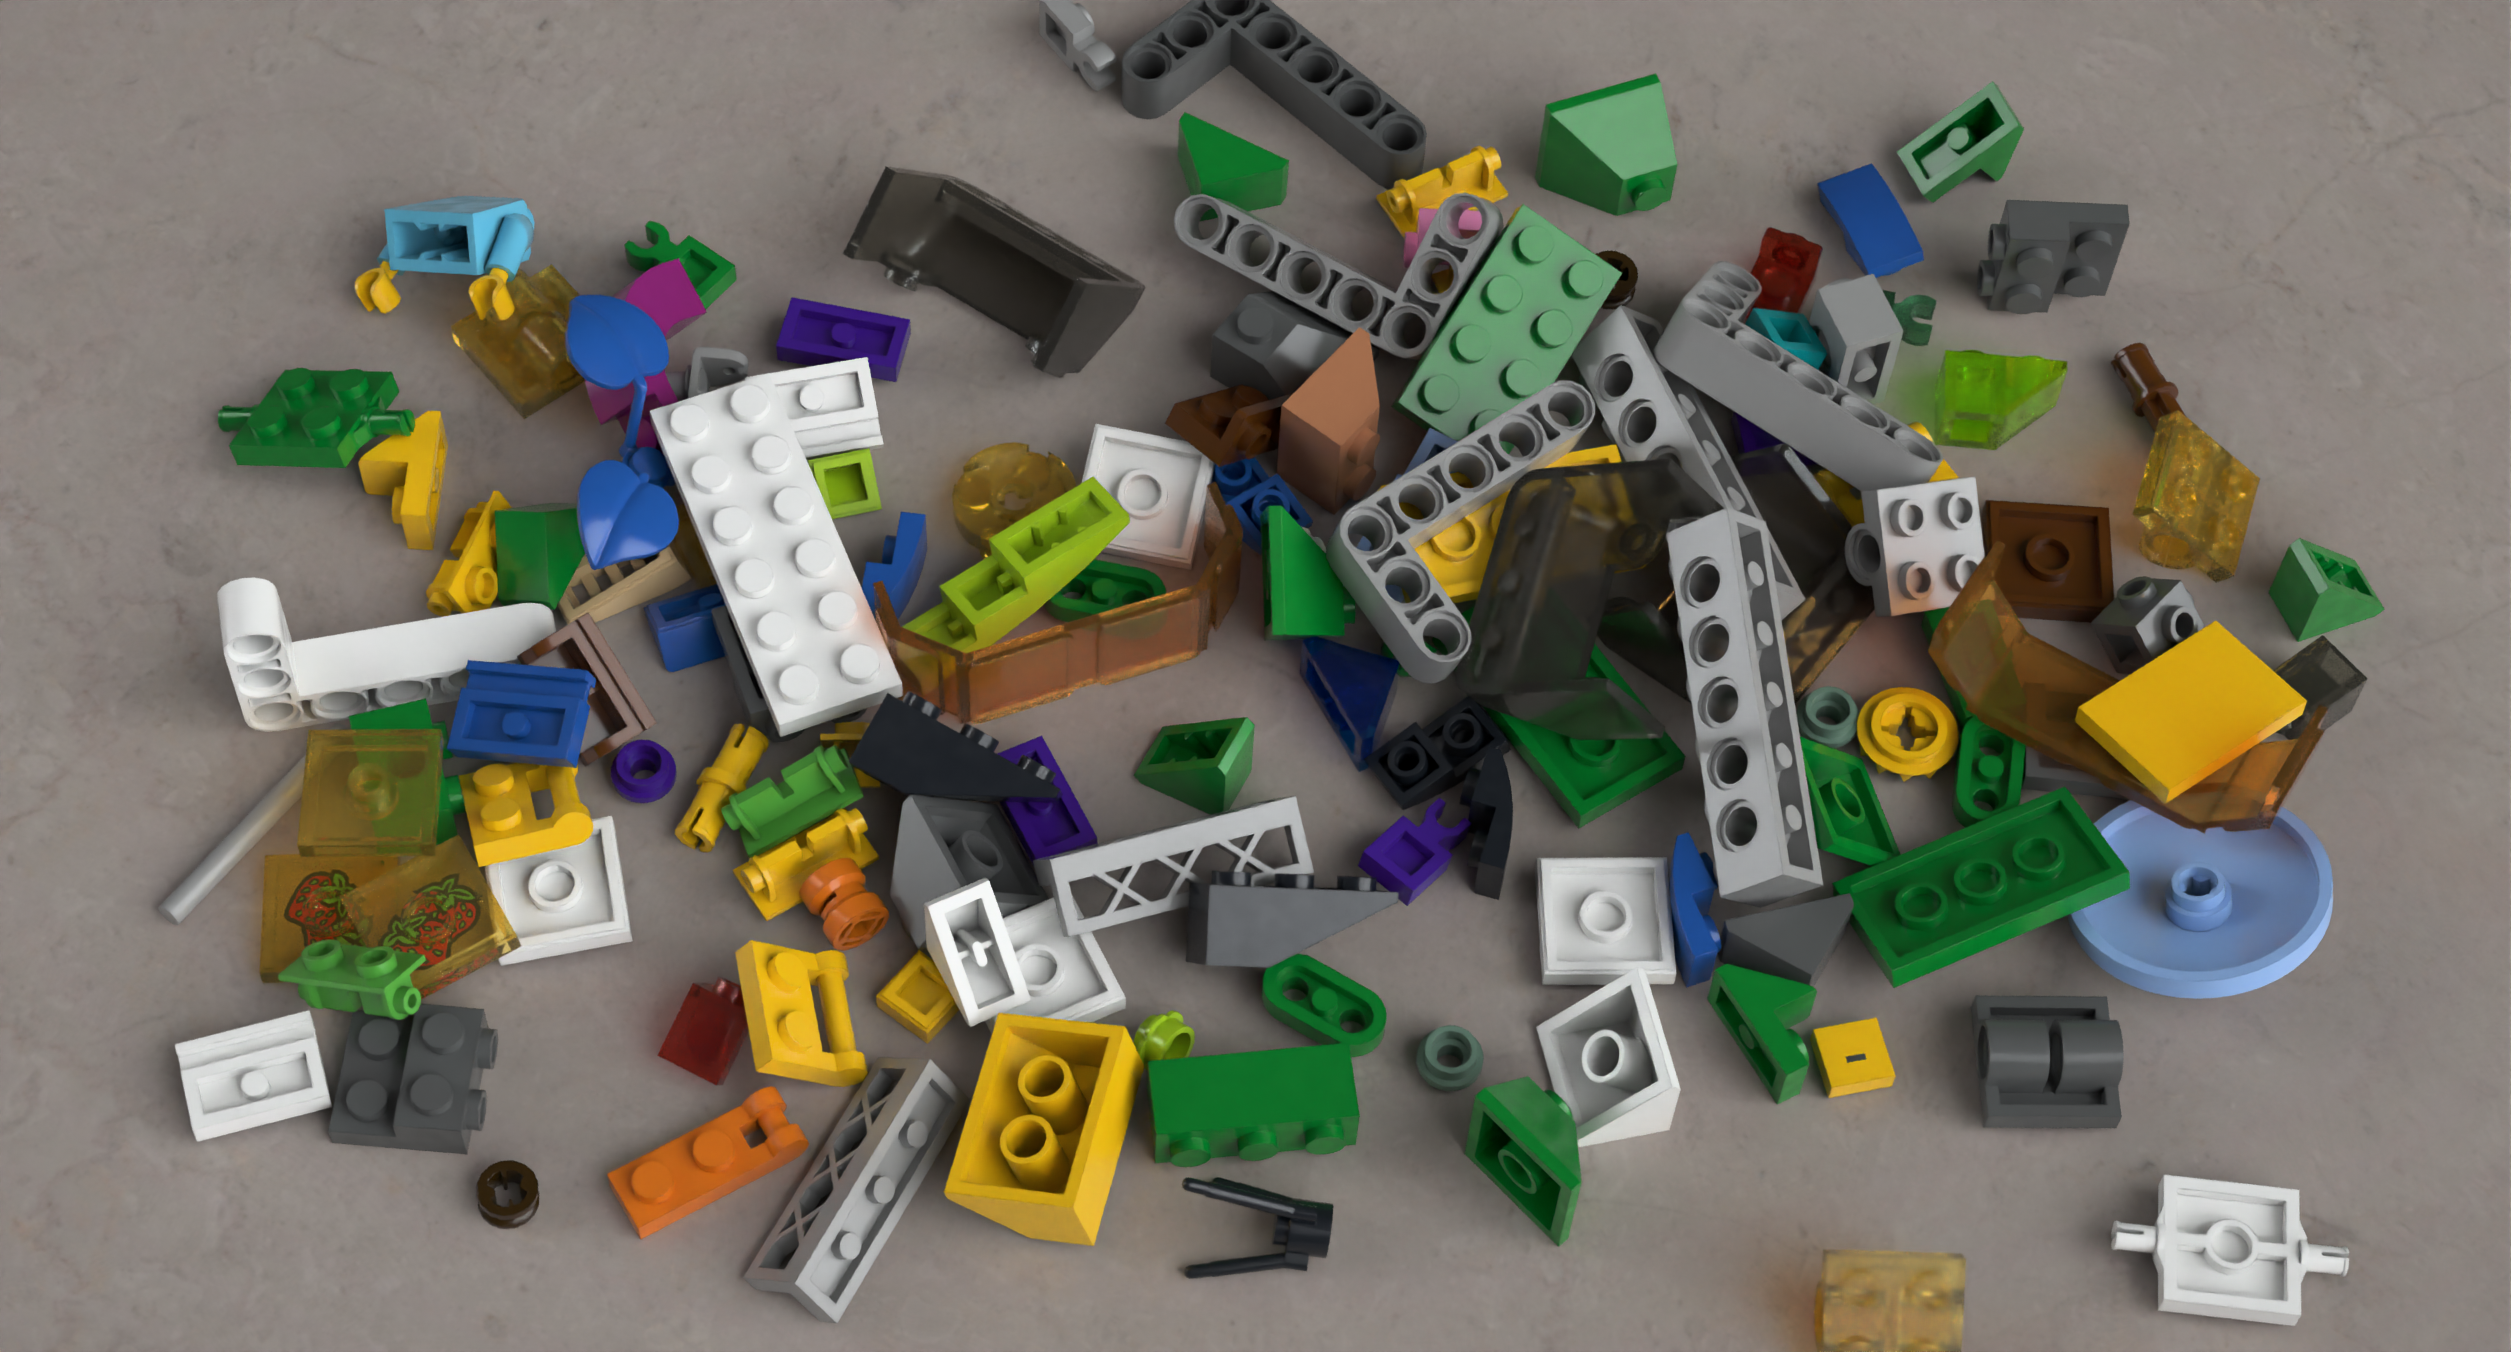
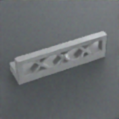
(1164, 842)
(866, 1186)

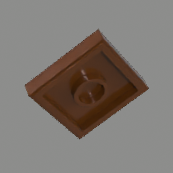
(2052, 558)

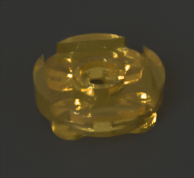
(1000, 471)

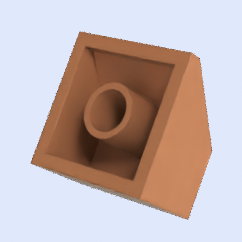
(1332, 428)

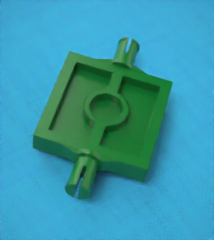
(316, 418)

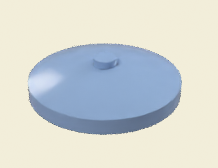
(2209, 907)

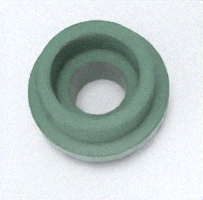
(1830, 703)
(1455, 1042)

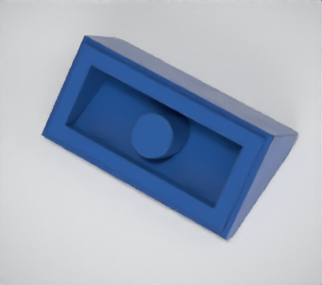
(686, 628)

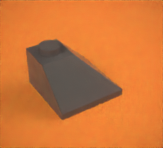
(1273, 345)
(953, 845)

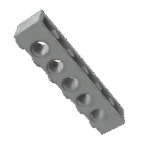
(1661, 417)
(1743, 709)

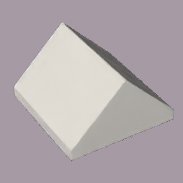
(1612, 1062)

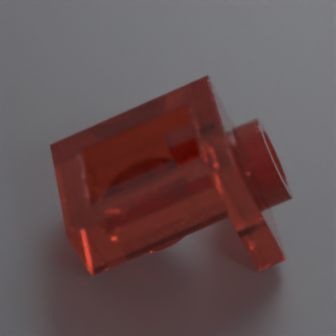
(1785, 270)
(708, 1030)

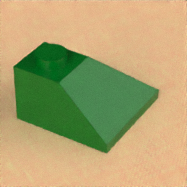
(1609, 148)
(1298, 583)
(1846, 806)
(1528, 1151)

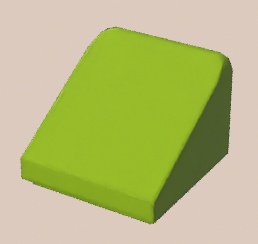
(847, 483)

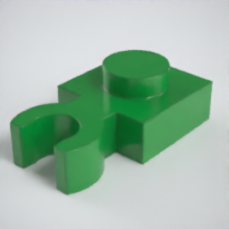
(705, 268)

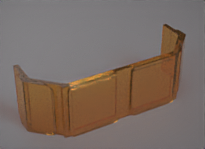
(1077, 653)
(2035, 696)

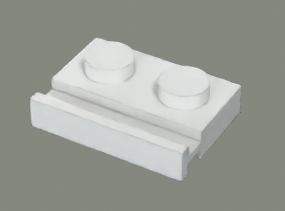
(830, 407)
(253, 1076)

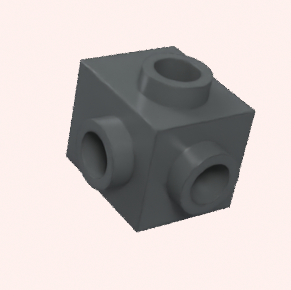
(2146, 621)

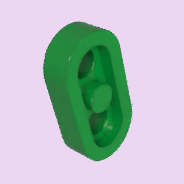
(1104, 588)
(1986, 777)
(1327, 1004)

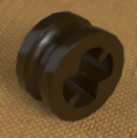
(1626, 284)
(504, 1173)

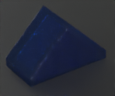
(1352, 691)

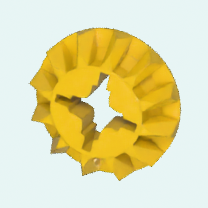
(1929, 722)

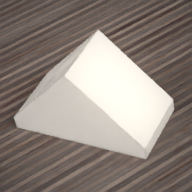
(974, 952)

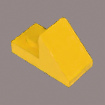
(413, 474)

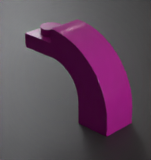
(673, 304)

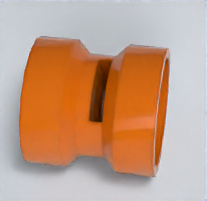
(844, 904)

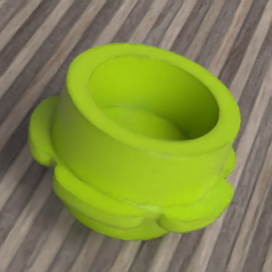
(1164, 1038)

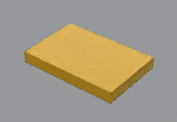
(2190, 711)

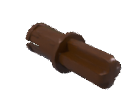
(2146, 384)

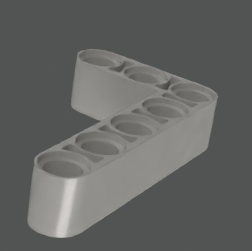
(1342, 281)
(1782, 392)
(1443, 505)

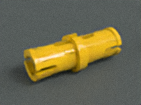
(716, 783)

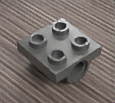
(2047, 1061)

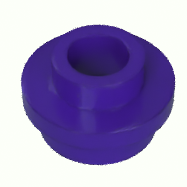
(642, 756)

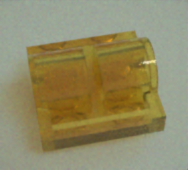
(528, 350)
(2193, 501)
(1890, 1301)

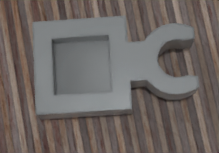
(1070, 34)

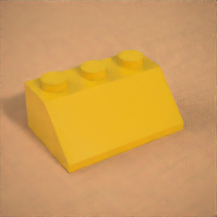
(1046, 1126)

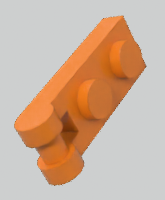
(707, 1163)

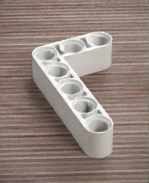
(358, 671)

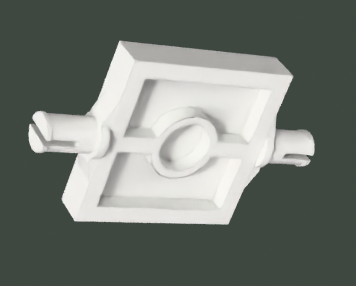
(2229, 1250)

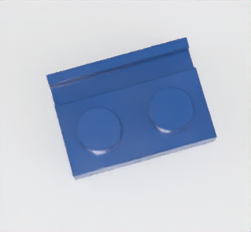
(521, 714)

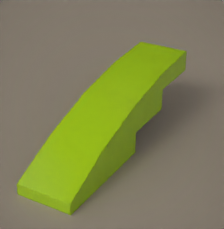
(1025, 569)

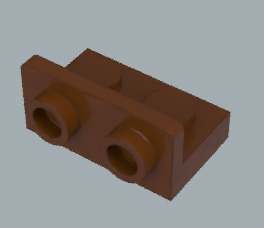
(1229, 423)

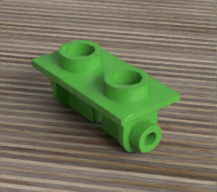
(808, 794)
(356, 976)

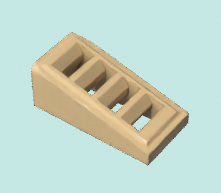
(644, 584)

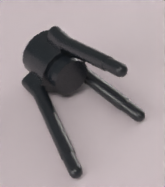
(1298, 1225)

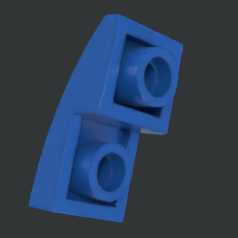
(1871, 221)
(1251, 492)
(901, 563)
(1691, 895)

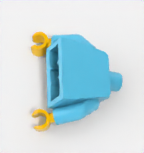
(454, 238)

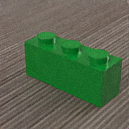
(1252, 1104)

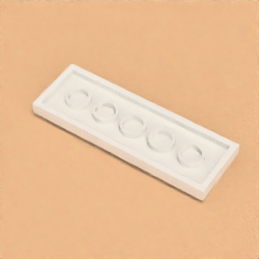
(775, 554)

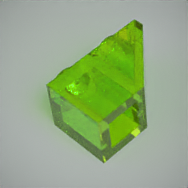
(1992, 397)

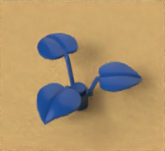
(621, 503)

